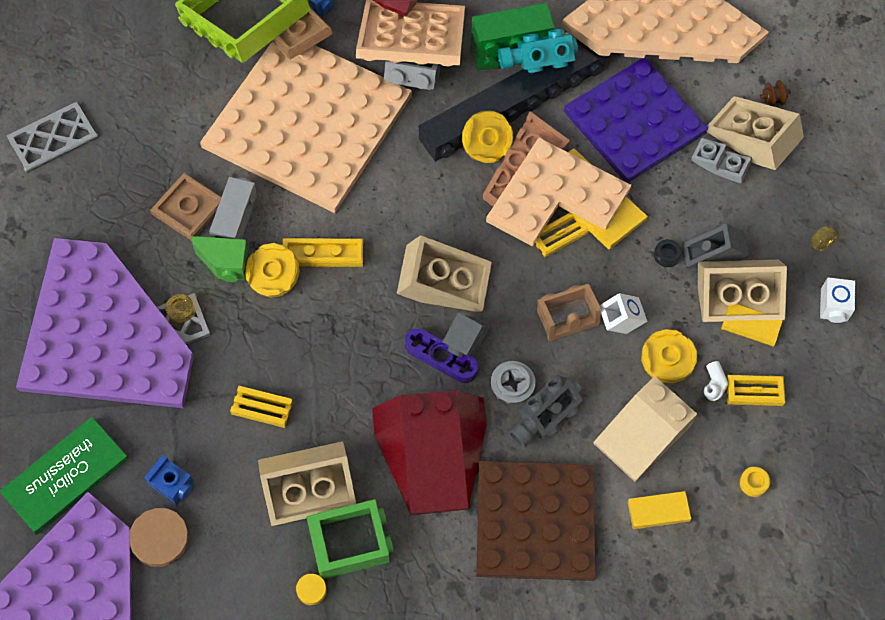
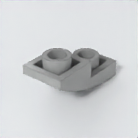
(717, 160)

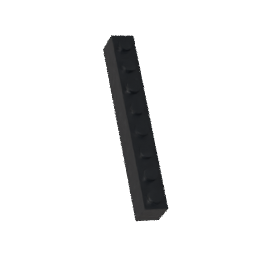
(510, 98)

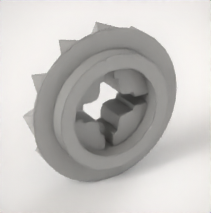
(518, 372)

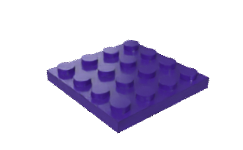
(635, 120)

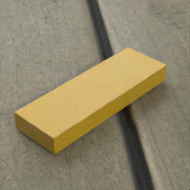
(326, 252)

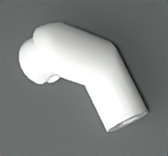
(718, 382)

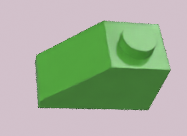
(223, 256)

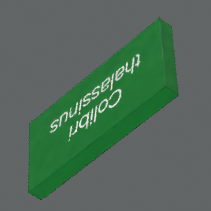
(64, 475)

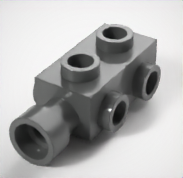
(547, 409)

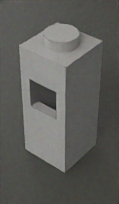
(234, 209)

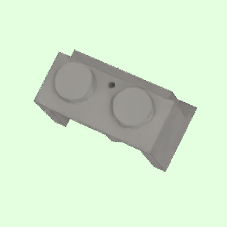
(412, 74)

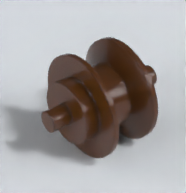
(775, 93)

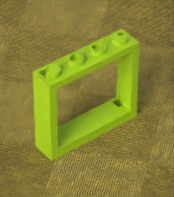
(250, 41)

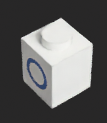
(837, 300)
(623, 313)

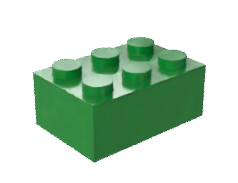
(504, 30)

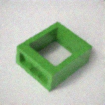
(355, 563)

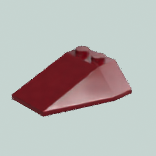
(432, 447)

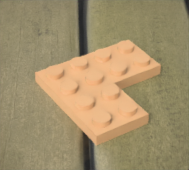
(550, 180)

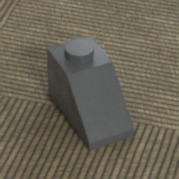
(719, 244)
(465, 335)

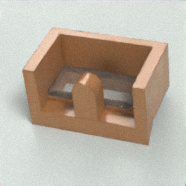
(569, 311)

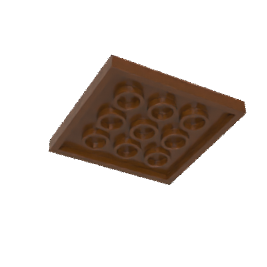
(535, 521)

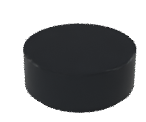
(667, 253)

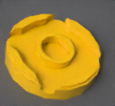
(487, 136)
(272, 270)
(669, 356)

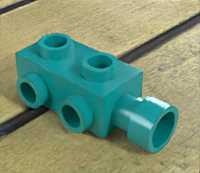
(548, 51)

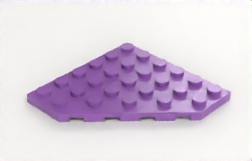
(101, 334)
(74, 571)

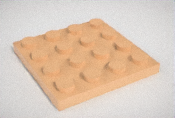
(424, 36)

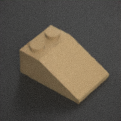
(757, 131)
(443, 275)
(645, 428)

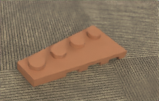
(525, 140)

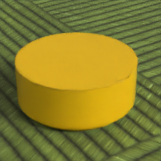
(754, 481)
(311, 589)

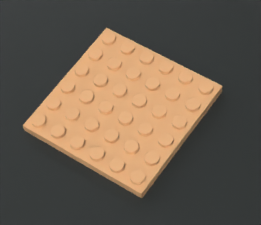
(307, 122)

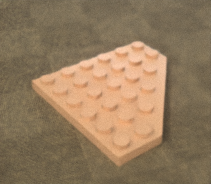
(665, 29)

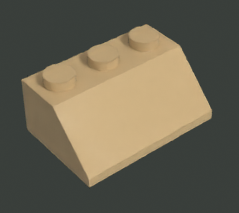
(746, 283)
(306, 482)

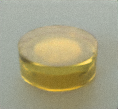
(823, 238)
(180, 308)

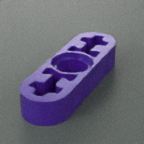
(420, 353)

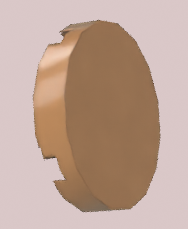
(158, 537)

